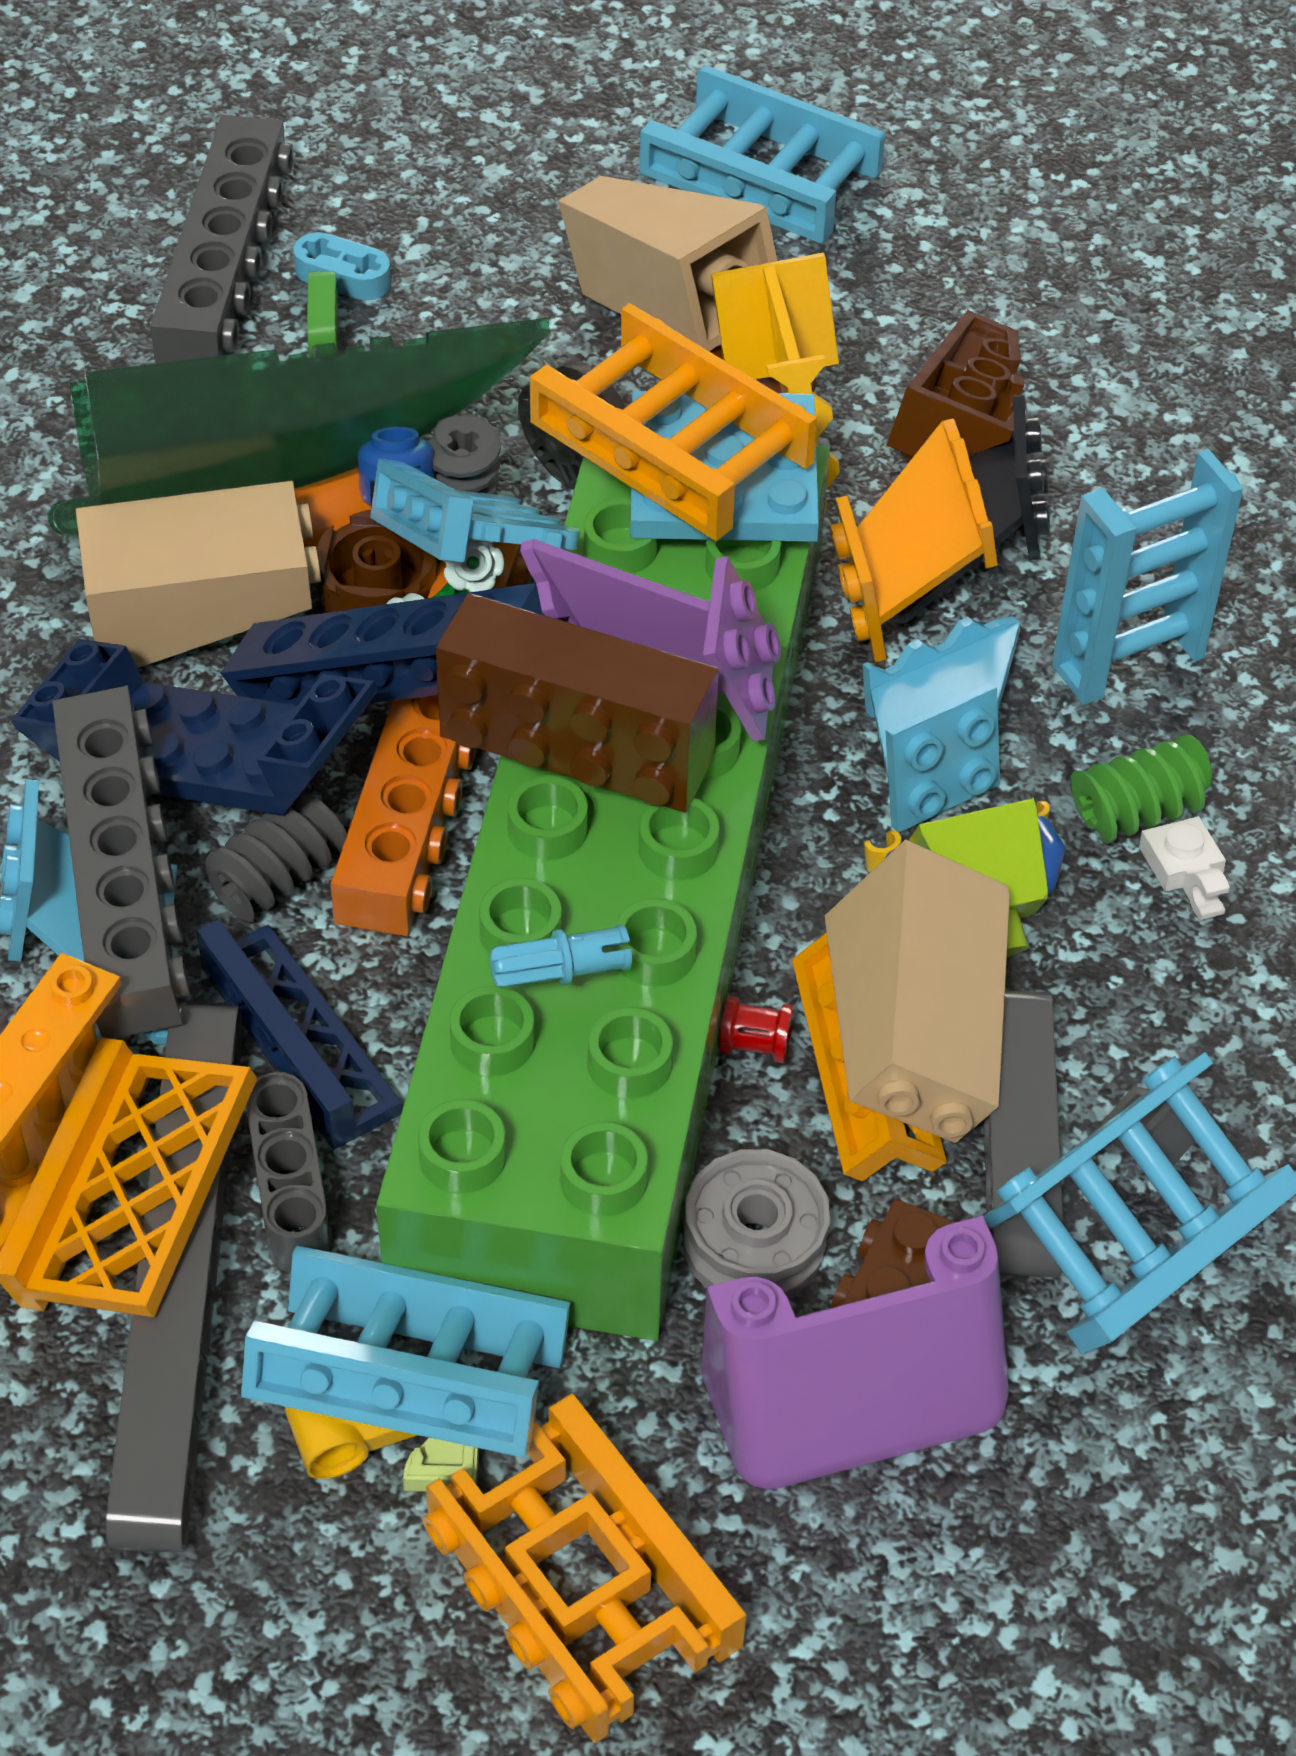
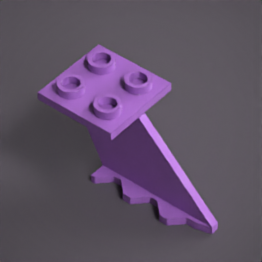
(626, 606)

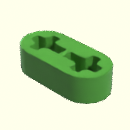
(322, 309)

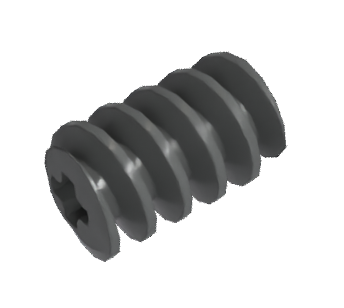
(466, 454)
(271, 853)

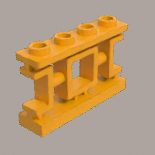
(630, 1533)

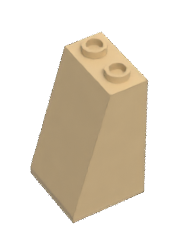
(660, 249)
(195, 567)
(922, 990)

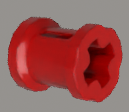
(776, 1021)

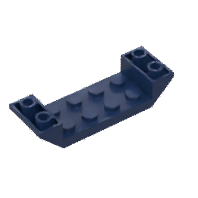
(205, 741)

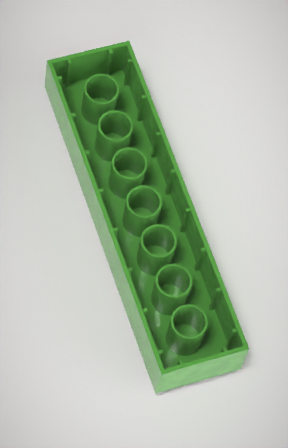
(569, 1118)

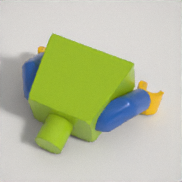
(1002, 842)

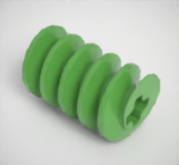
(1143, 787)

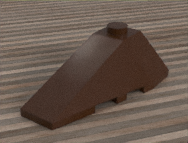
(966, 380)

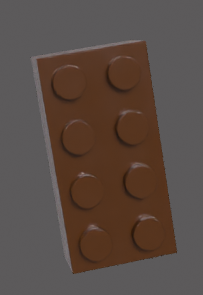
(577, 702)

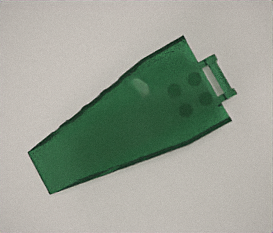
(271, 419)

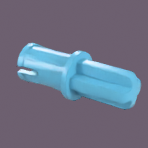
(559, 957)

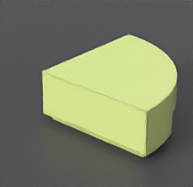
(438, 1460)

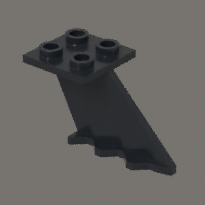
(1010, 490)

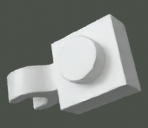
(1189, 859)

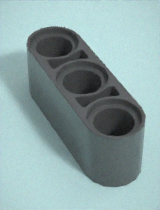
(282, 1146)

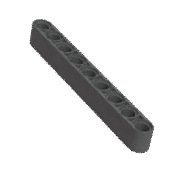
(170, 1352)

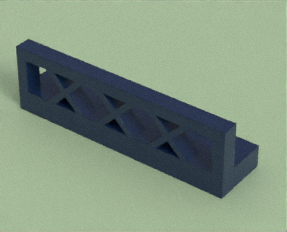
(287, 1041)

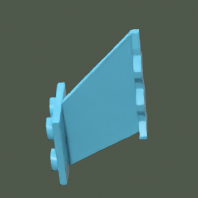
(941, 718)
(43, 887)

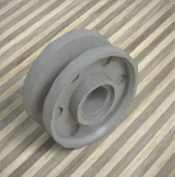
(761, 1190)

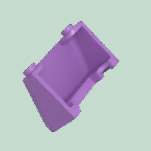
(860, 1376)

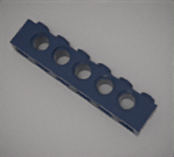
(373, 643)

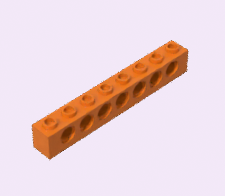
(405, 805)

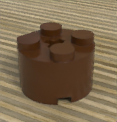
(370, 566)

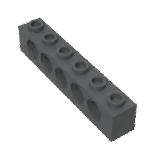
(222, 240)
(117, 859)

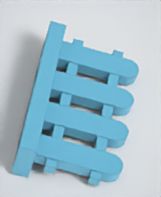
(445, 518)

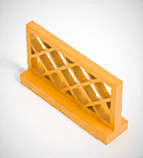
(81, 1169)

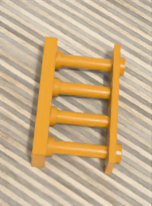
(661, 465)
(41, 1067)

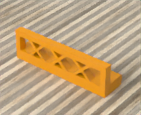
(862, 1136)

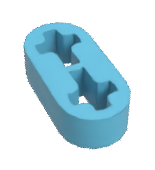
(360, 269)

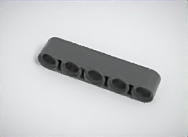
(1024, 1127)

